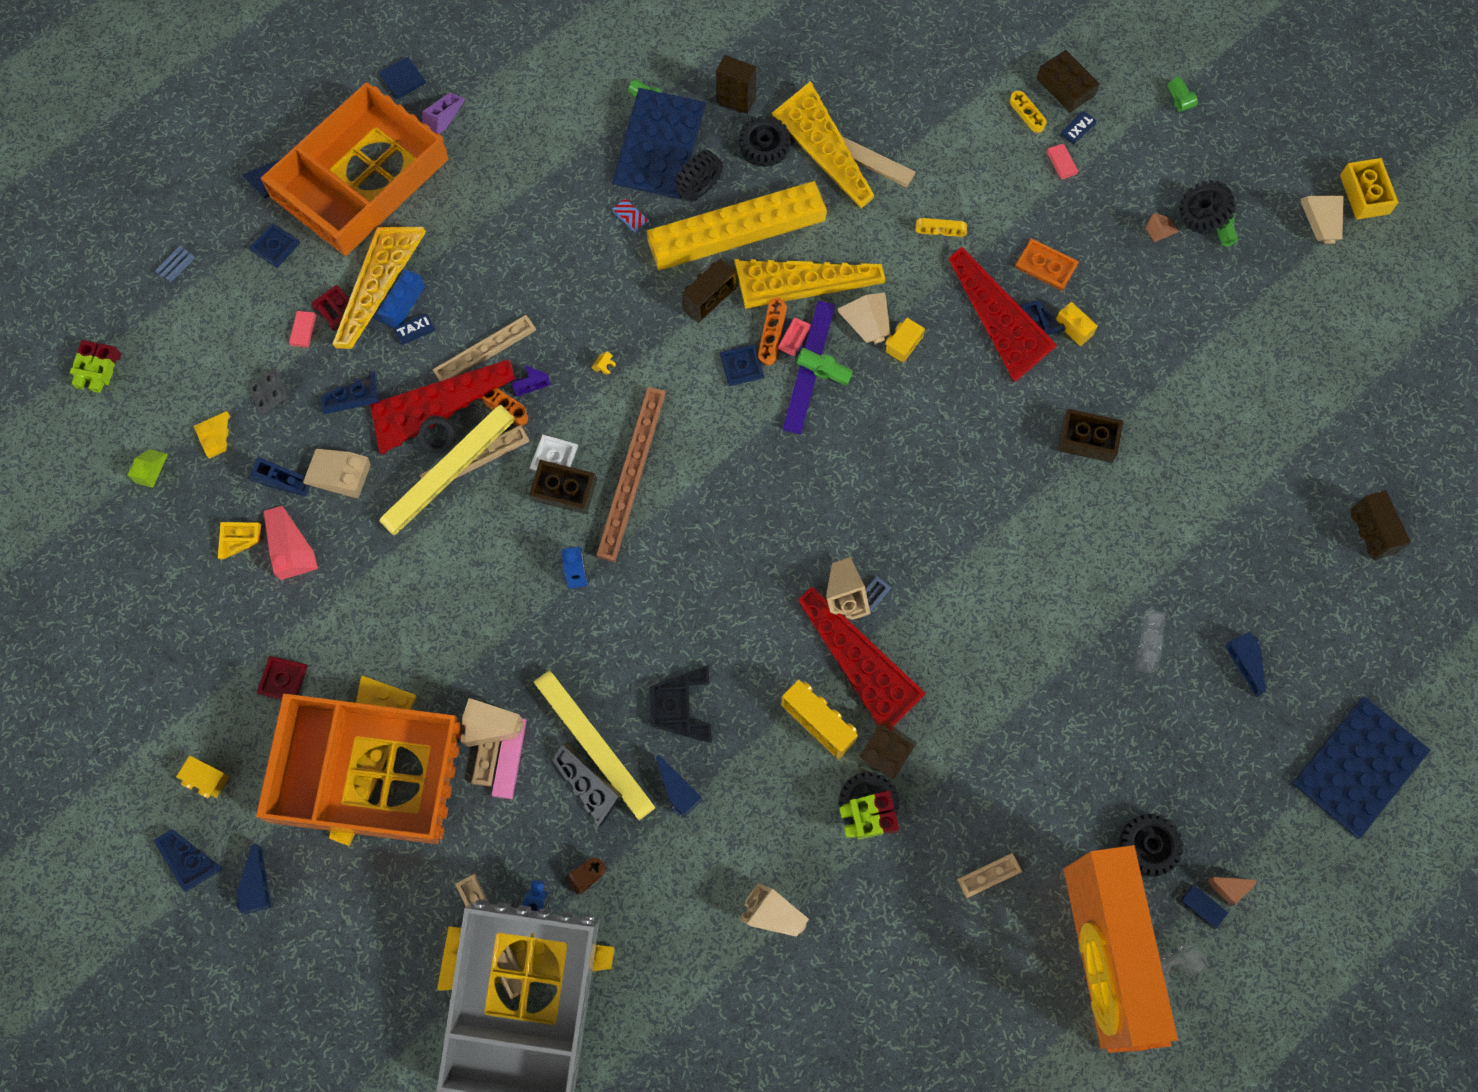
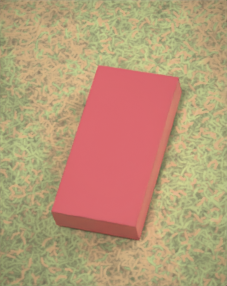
(1062, 161)
(302, 329)
(794, 336)

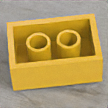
(1369, 188)

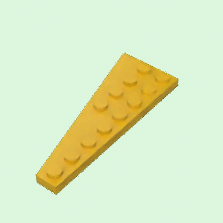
(819, 137)
(383, 263)
(800, 279)
(379, 694)
(544, 959)

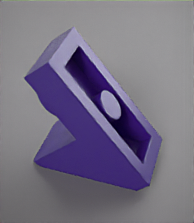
(535, 381)

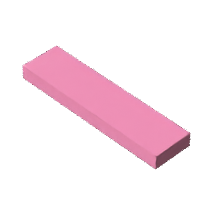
(508, 766)

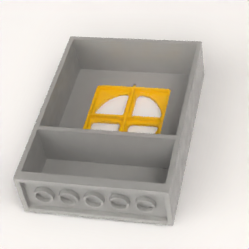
(509, 1049)

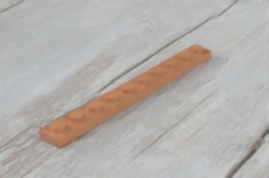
(631, 475)

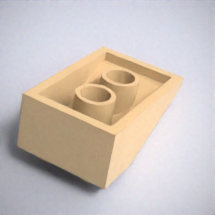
(338, 472)

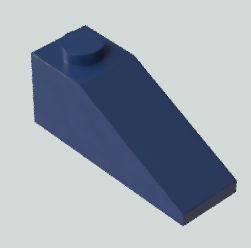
(277, 477)
(1248, 658)
(680, 793)
(253, 887)

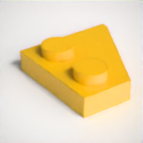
(213, 434)
(237, 537)

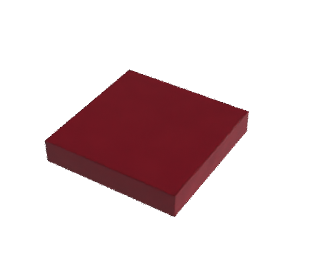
(281, 678)

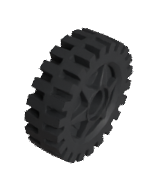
(767, 130)
(698, 175)
(1219, 202)
(866, 785)
(1163, 835)

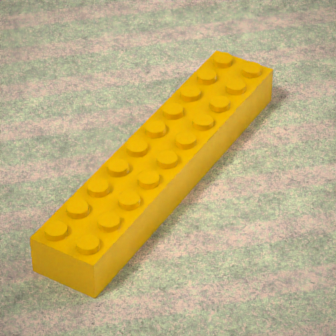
(736, 225)

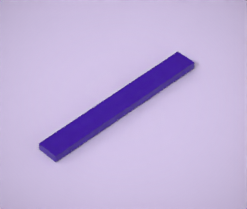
(806, 377)

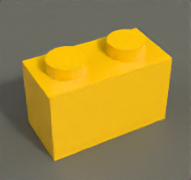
(1077, 323)
(904, 340)
(203, 777)

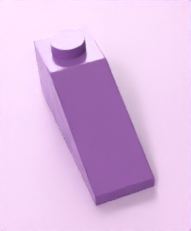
(442, 112)

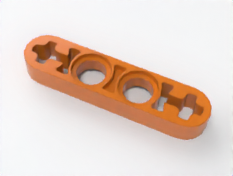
(772, 331)

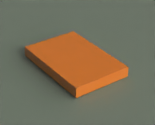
(1046, 264)

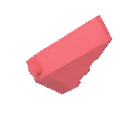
(287, 546)

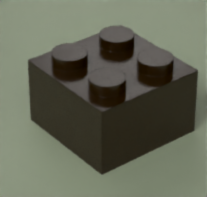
(888, 749)

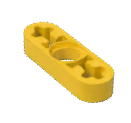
(1027, 104)
(939, 226)

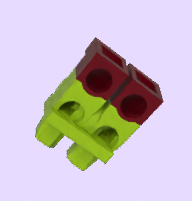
(94, 364)
(865, 816)

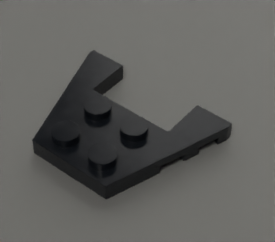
(671, 705)

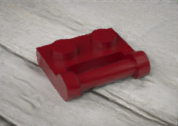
(337, 300)

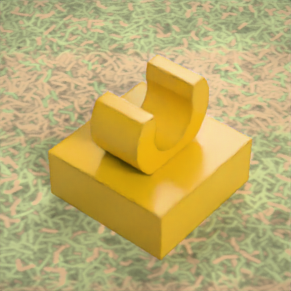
(602, 362)

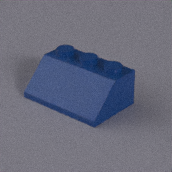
(399, 299)

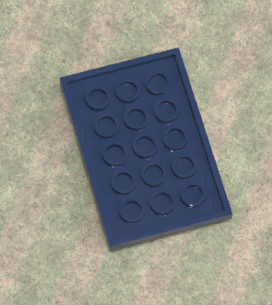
(658, 142)
(1361, 767)

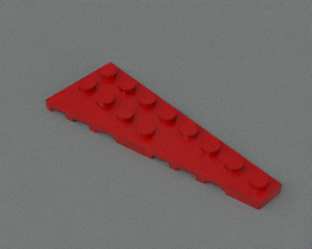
(1011, 329)
(401, 415)
(875, 678)

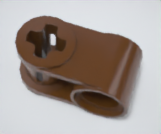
(583, 878)

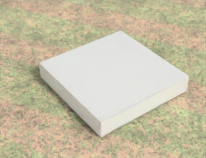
(554, 451)

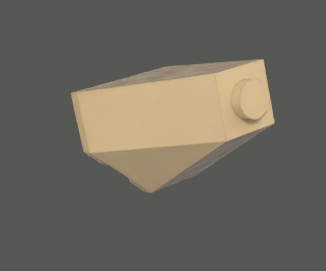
(1325, 217)
(868, 317)
(846, 591)
(488, 724)
(772, 912)

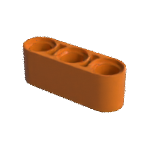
(513, 406)

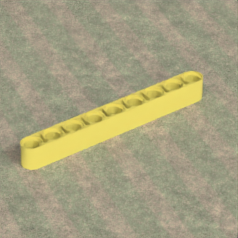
(447, 470)
(594, 745)

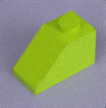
(147, 467)

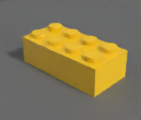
(819, 719)

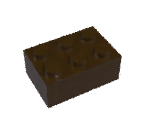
(1067, 81)
(735, 84)
(709, 290)
(1090, 435)
(563, 487)
(1379, 525)

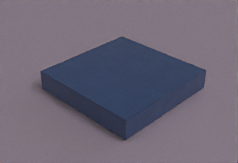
(402, 77)
(274, 245)
(741, 365)

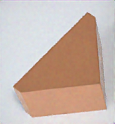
(1160, 227)
(1231, 889)

